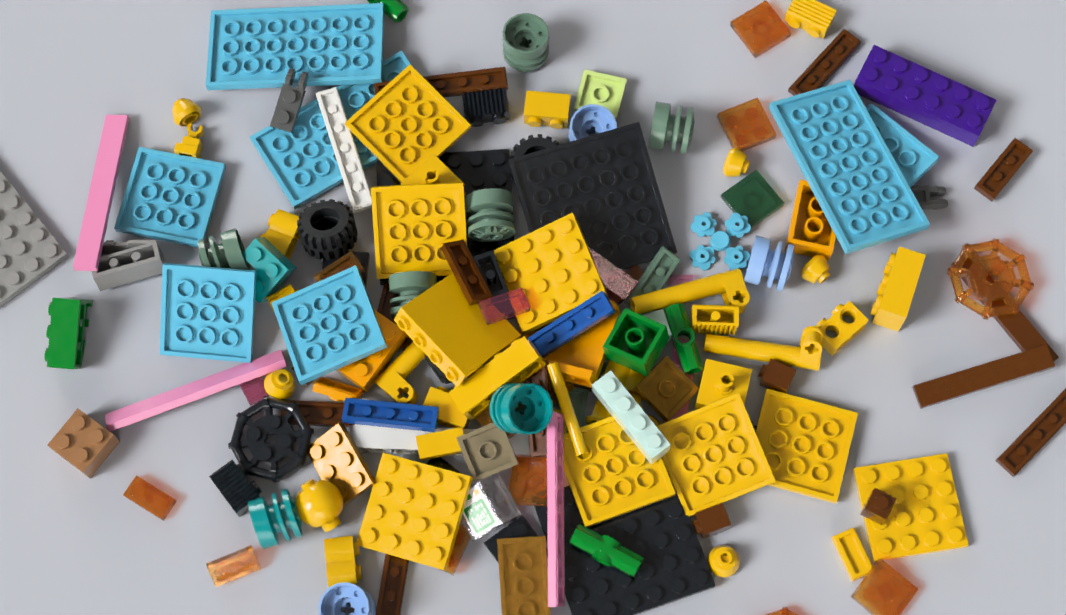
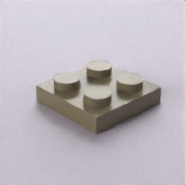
(487, 451)

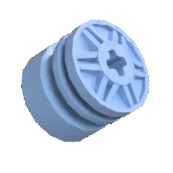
(592, 120)
(769, 263)
(341, 596)

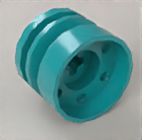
(532, 409)
(275, 518)

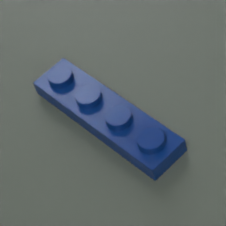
(572, 324)
(390, 415)

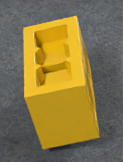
(843, 330)

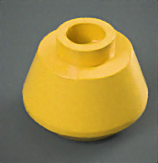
(185, 112)
(736, 163)
(816, 270)
(279, 384)
(723, 565)

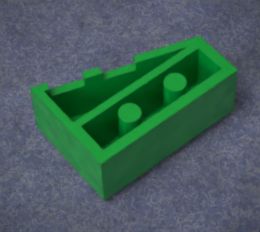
(66, 332)

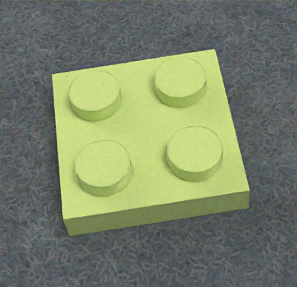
(601, 90)

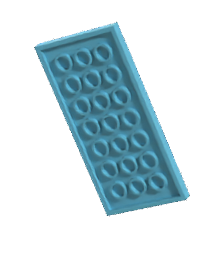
(325, 41)
(305, 159)
(848, 166)

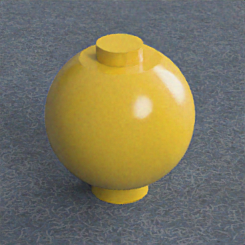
(319, 504)

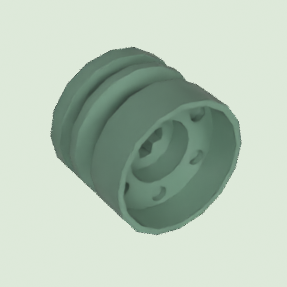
(525, 42)
(671, 127)
(490, 215)
(223, 255)
(408, 286)

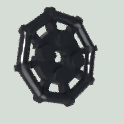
(259, 434)

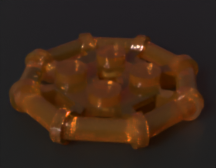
(982, 288)

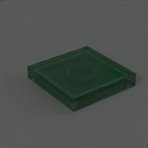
(752, 198)

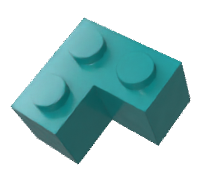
(271, 267)

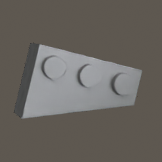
(127, 262)

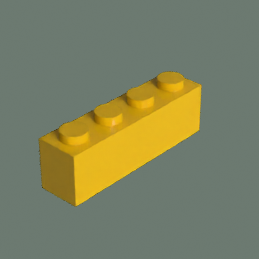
(506, 367)

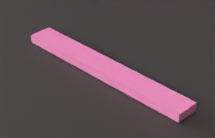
(101, 193)
(194, 390)
(555, 509)

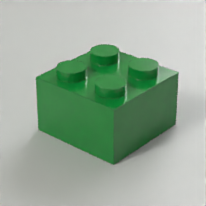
(636, 342)

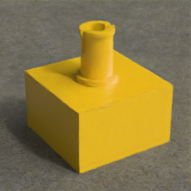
(432, 172)
(721, 381)

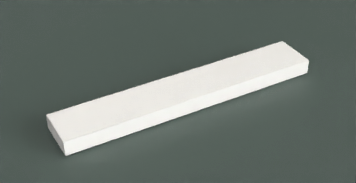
(345, 149)

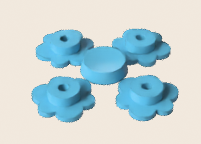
(720, 241)

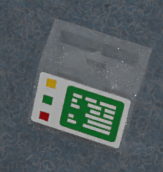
(488, 507)

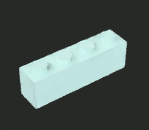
(631, 417)

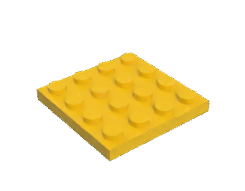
(407, 124)
(415, 224)
(552, 270)
(805, 444)
(714, 455)
(612, 474)
(414, 511)
(924, 514)

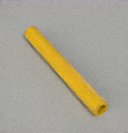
(567, 409)

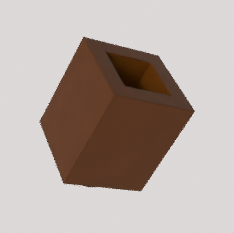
(776, 376)
(878, 506)
(711, 521)

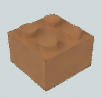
(83, 443)

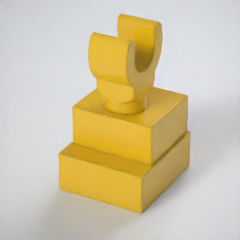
(191, 144)

